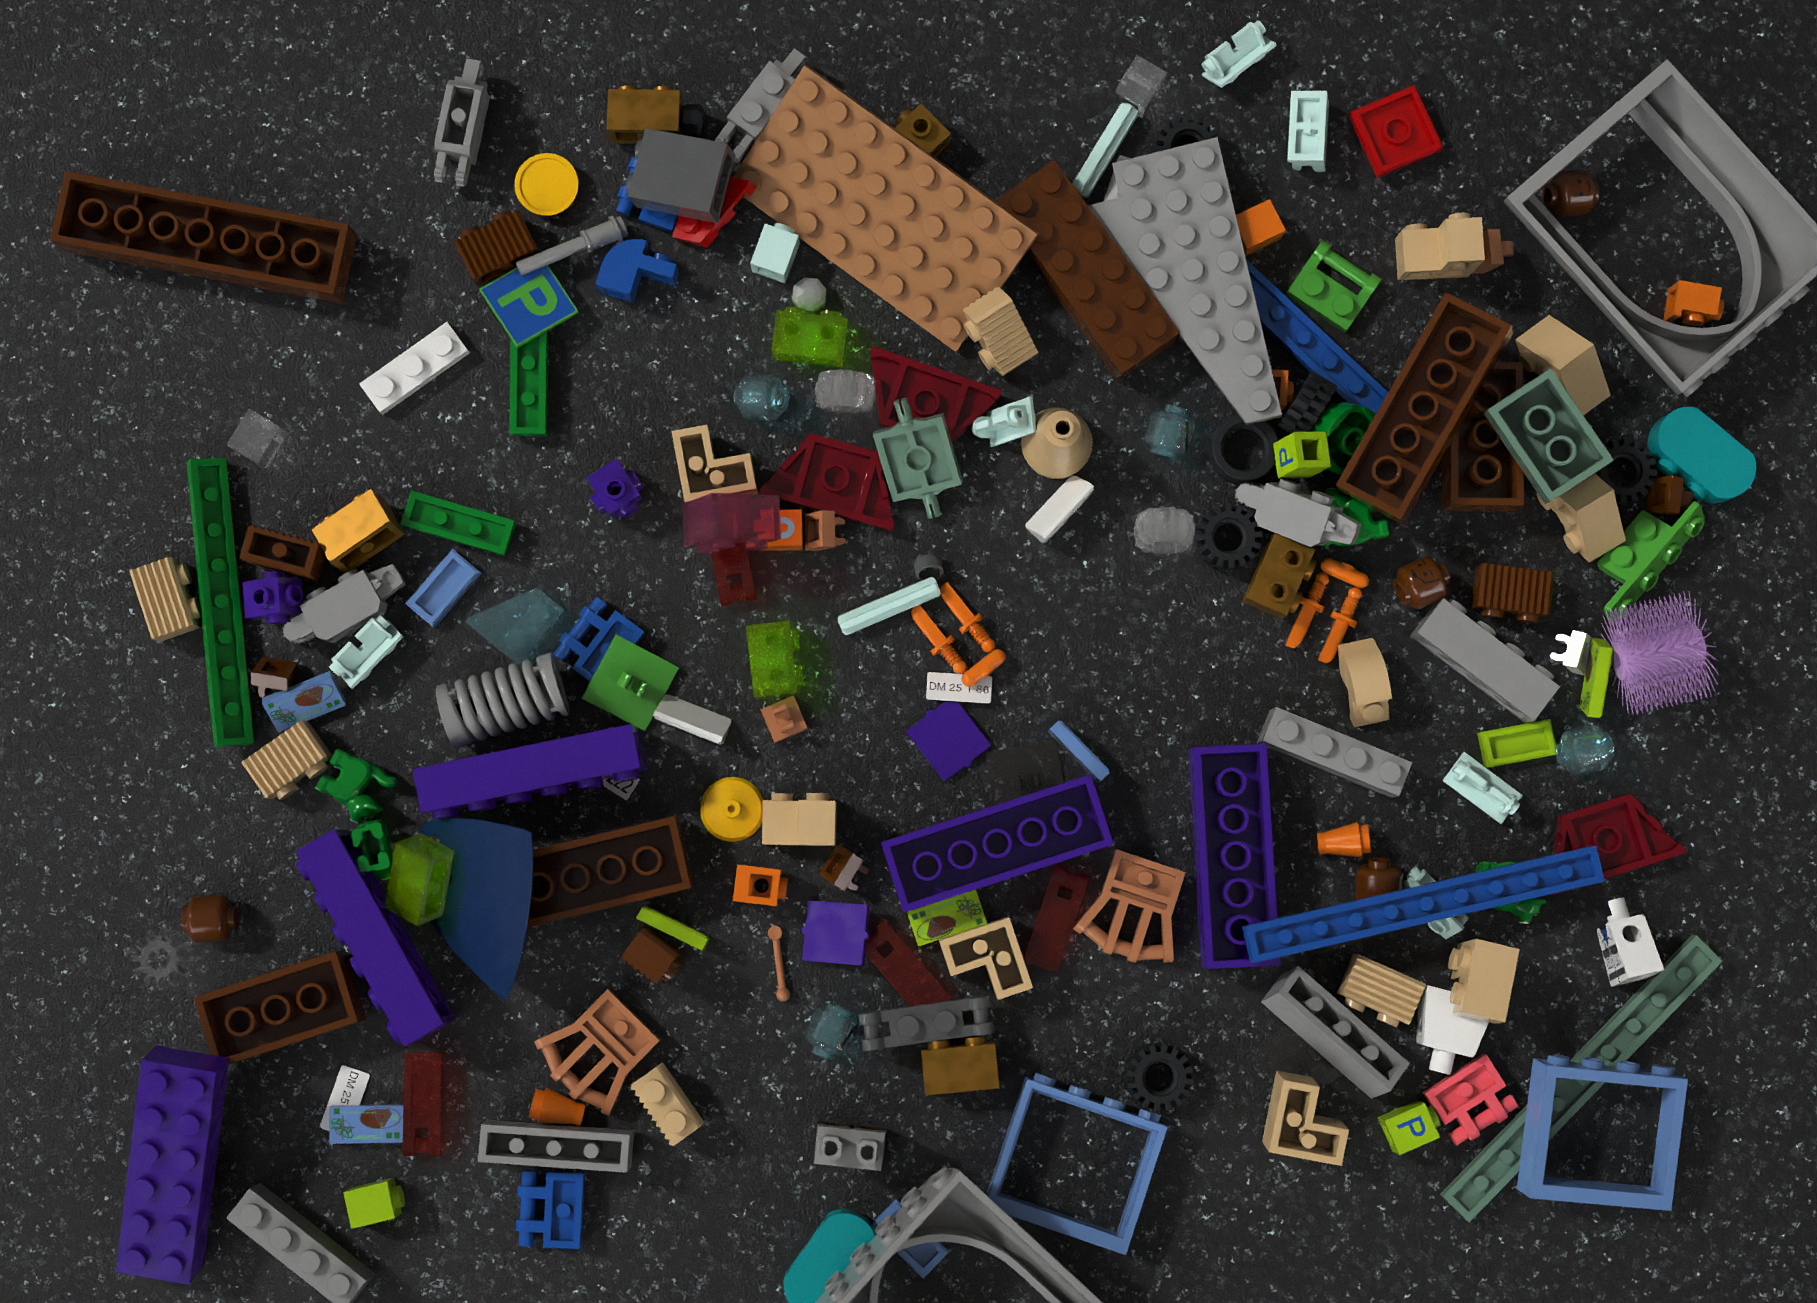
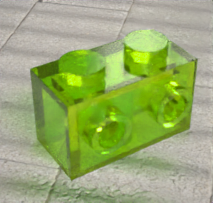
(810, 337)
(773, 660)
(419, 879)

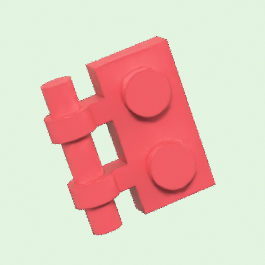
(1464, 1090)

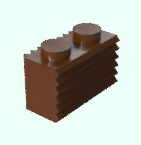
(496, 247)
(283, 553)
(1512, 591)
(653, 956)

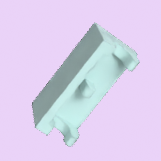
(1308, 129)

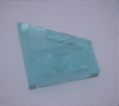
(518, 623)

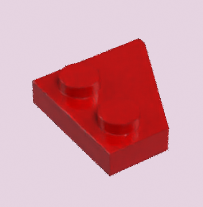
(704, 232)

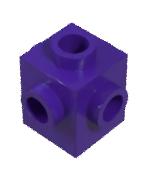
(608, 480)
(273, 597)

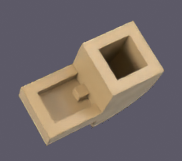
(1366, 681)

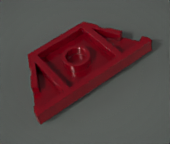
(928, 392)
(834, 478)
(1621, 831)

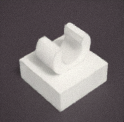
(1577, 651)

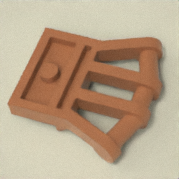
(1141, 884)
(616, 1033)

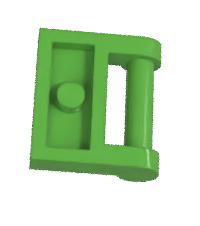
(1328, 297)

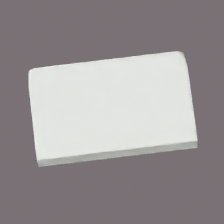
(1059, 508)
(693, 719)

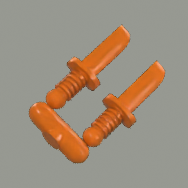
(1311, 604)
(970, 623)

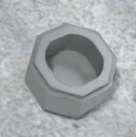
(809, 295)

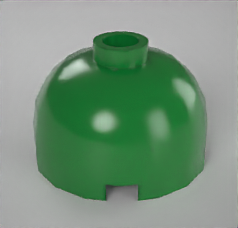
(1345, 428)

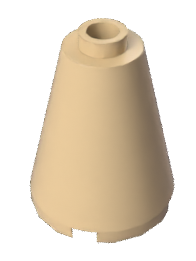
(1059, 445)

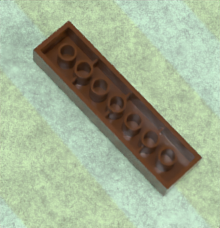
(203, 237)

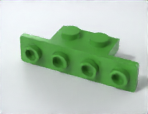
(1645, 553)

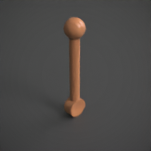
(775, 934)

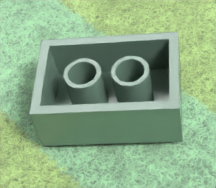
(1548, 436)

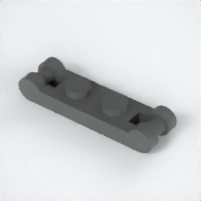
(926, 1022)

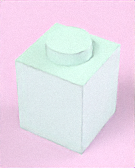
(775, 252)

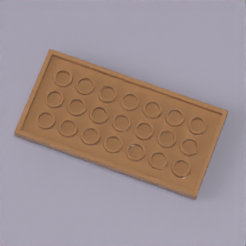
(882, 207)

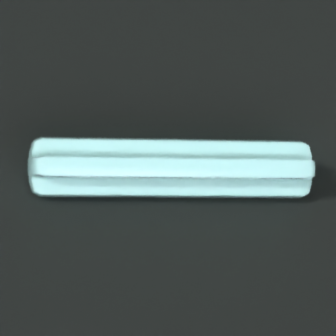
(1105, 149)
(889, 605)

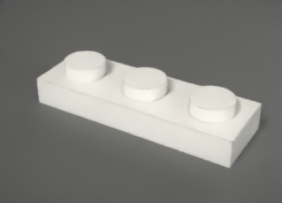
(414, 368)

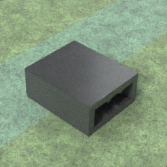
(680, 175)

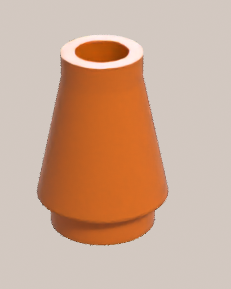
(1345, 841)
(555, 1108)

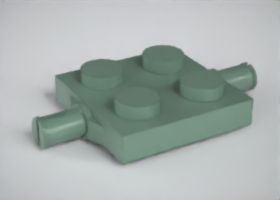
(918, 457)

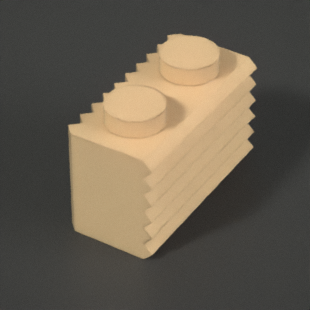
(999, 331)
(166, 598)
(288, 760)
(1381, 990)
(667, 1104)

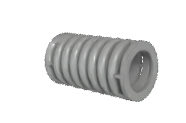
(542, 701)

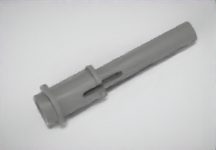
(590, 239)

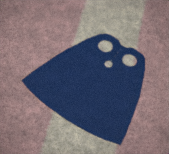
(487, 896)

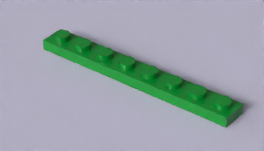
(220, 602)

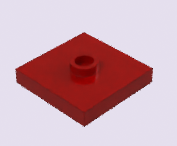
(1396, 131)

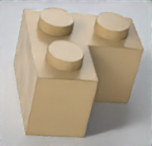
(1440, 252)
(1569, 356)
(703, 473)
(1589, 517)
(799, 822)
(991, 946)
(1484, 979)
(1294, 1128)

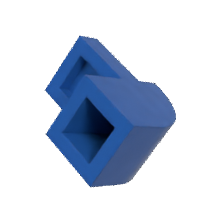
(626, 264)

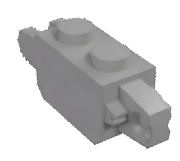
(760, 102)
(461, 122)
(1298, 514)
(344, 607)

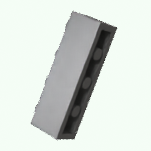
(1486, 660)
(1334, 752)
(1335, 1032)
(556, 1146)
(300, 1245)

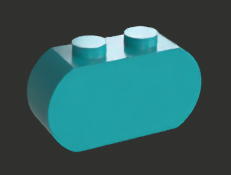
(1703, 454)
(826, 1253)

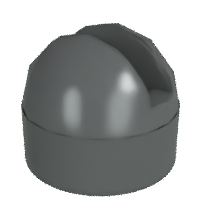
(928, 566)

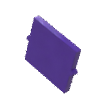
(948, 738)
(836, 932)

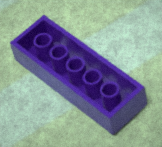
(530, 770)
(997, 843)
(1231, 849)
(375, 938)
(172, 1164)

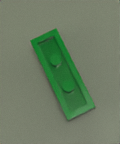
(529, 387)
(458, 523)

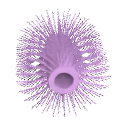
(1659, 651)

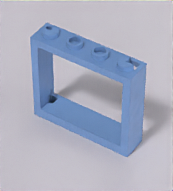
(1538, 1122)
(1059, 1222)

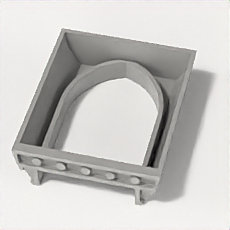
(1766, 222)
(955, 1211)

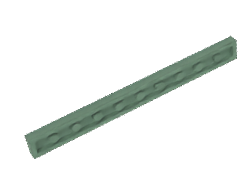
(1612, 1043)

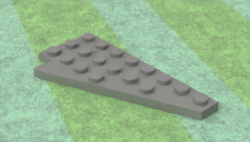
(1187, 248)

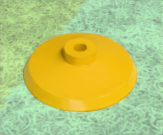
(546, 184)
(732, 809)

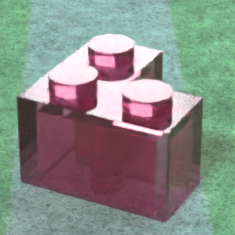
(726, 519)

